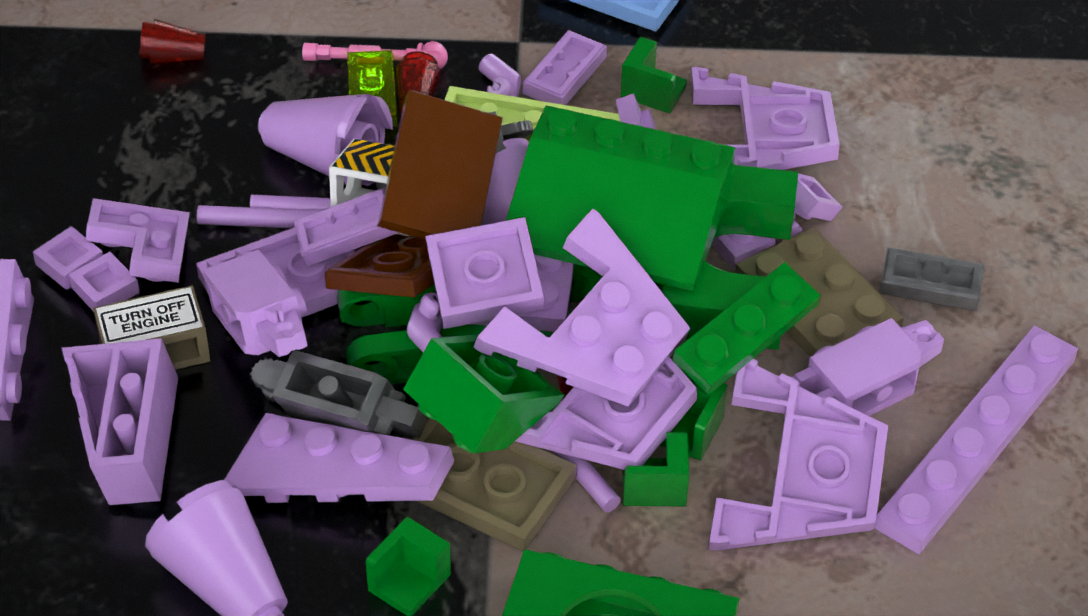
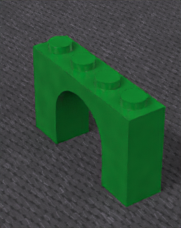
(757, 206)
(565, 587)

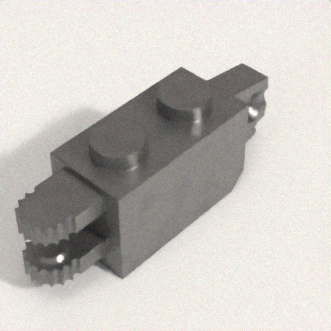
(337, 395)

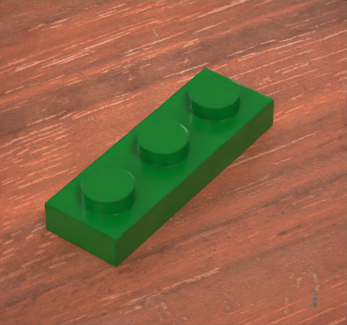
(746, 328)

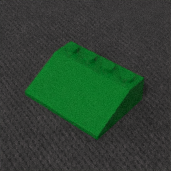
(648, 185)

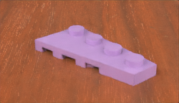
(334, 461)

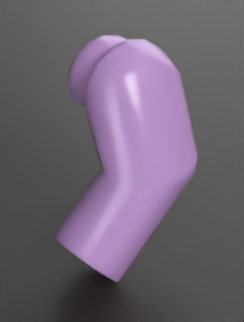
(504, 78)
(425, 321)

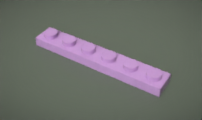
(975, 440)

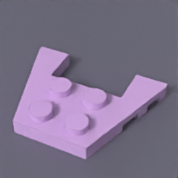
(781, 124)
(614, 334)
(612, 432)
(824, 468)

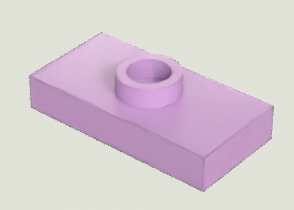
(565, 69)
(341, 228)

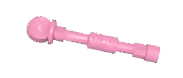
(317, 52)

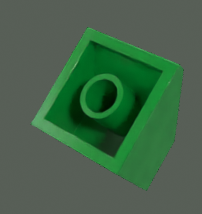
(477, 395)

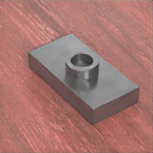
(932, 279)

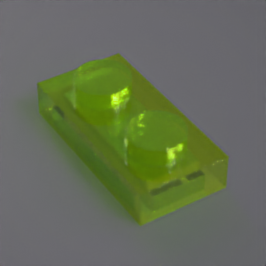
(374, 75)

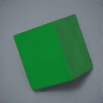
(650, 85)
(702, 420)
(660, 479)
(408, 566)

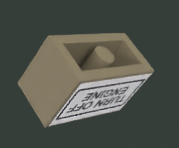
(164, 315)

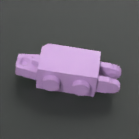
(256, 303)
(872, 366)

